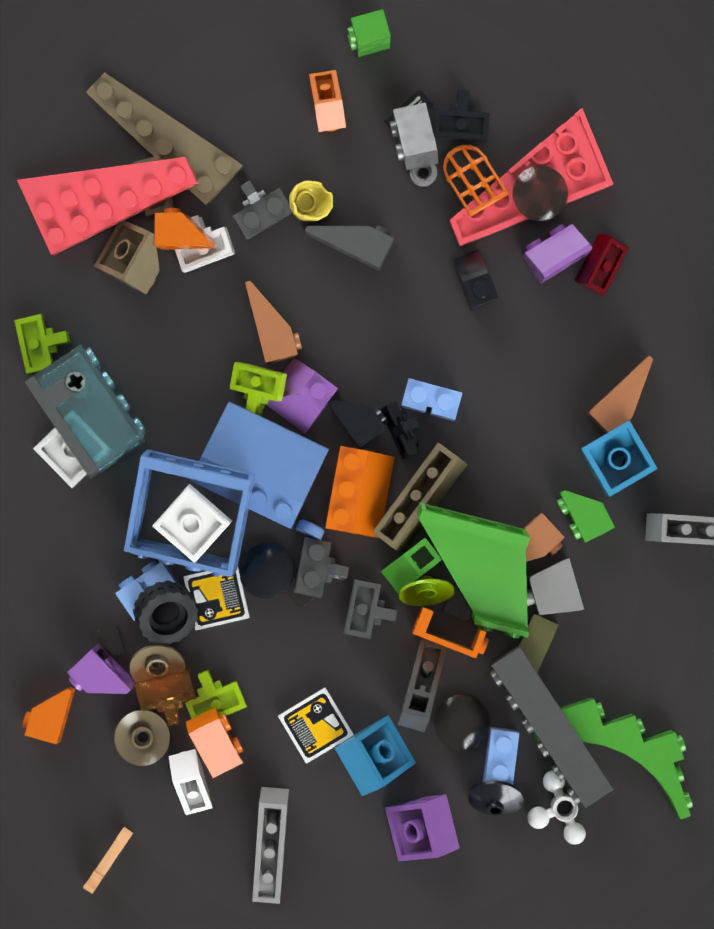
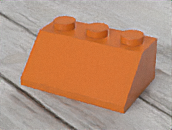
(359, 491)

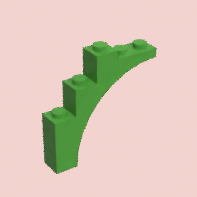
(625, 735)

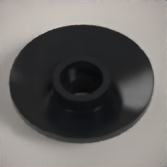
(496, 798)

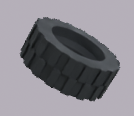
(153, 597)

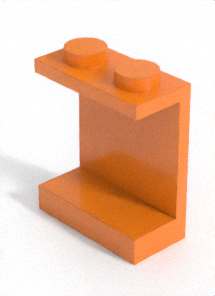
(421, 624)

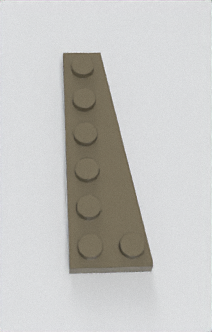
(165, 136)

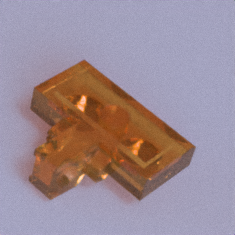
(166, 694)

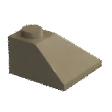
(130, 257)

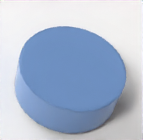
(310, 529)

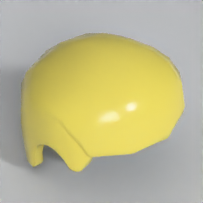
(310, 201)

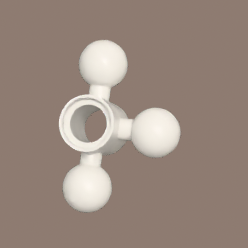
(539, 817)

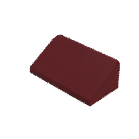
(601, 264)

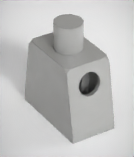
(554, 589)

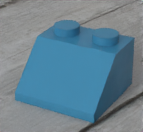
(618, 459)
(375, 756)

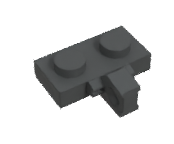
(261, 210)
(316, 568)
(366, 609)

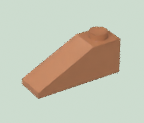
(274, 332)
(622, 400)
(543, 538)

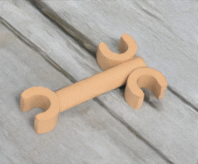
(108, 860)

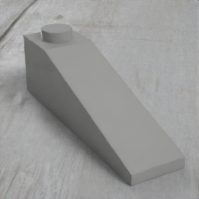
(679, 529)
(270, 845)

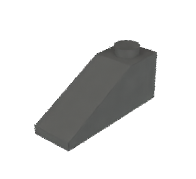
(359, 242)
(422, 685)

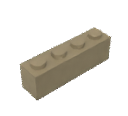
(426, 486)

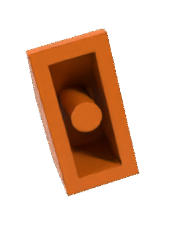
(327, 101)
(179, 231)
(49, 718)

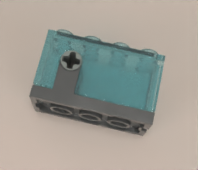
(88, 418)

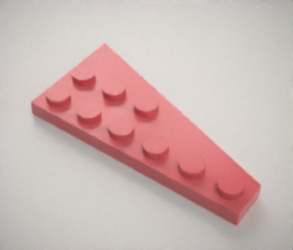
(568, 151)
(90, 201)

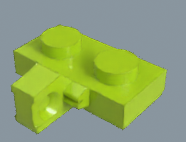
(38, 343)
(257, 385)
(212, 694)

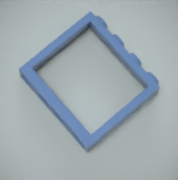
(199, 471)

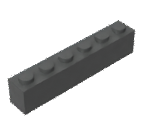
(551, 727)

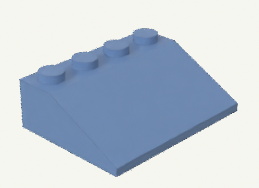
(279, 458)

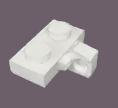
(195, 258)

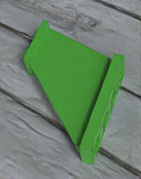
(486, 565)

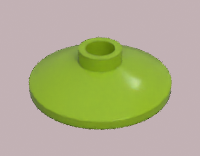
(426, 592)

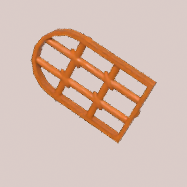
(471, 189)

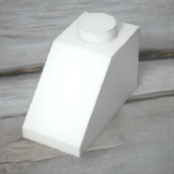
(190, 781)

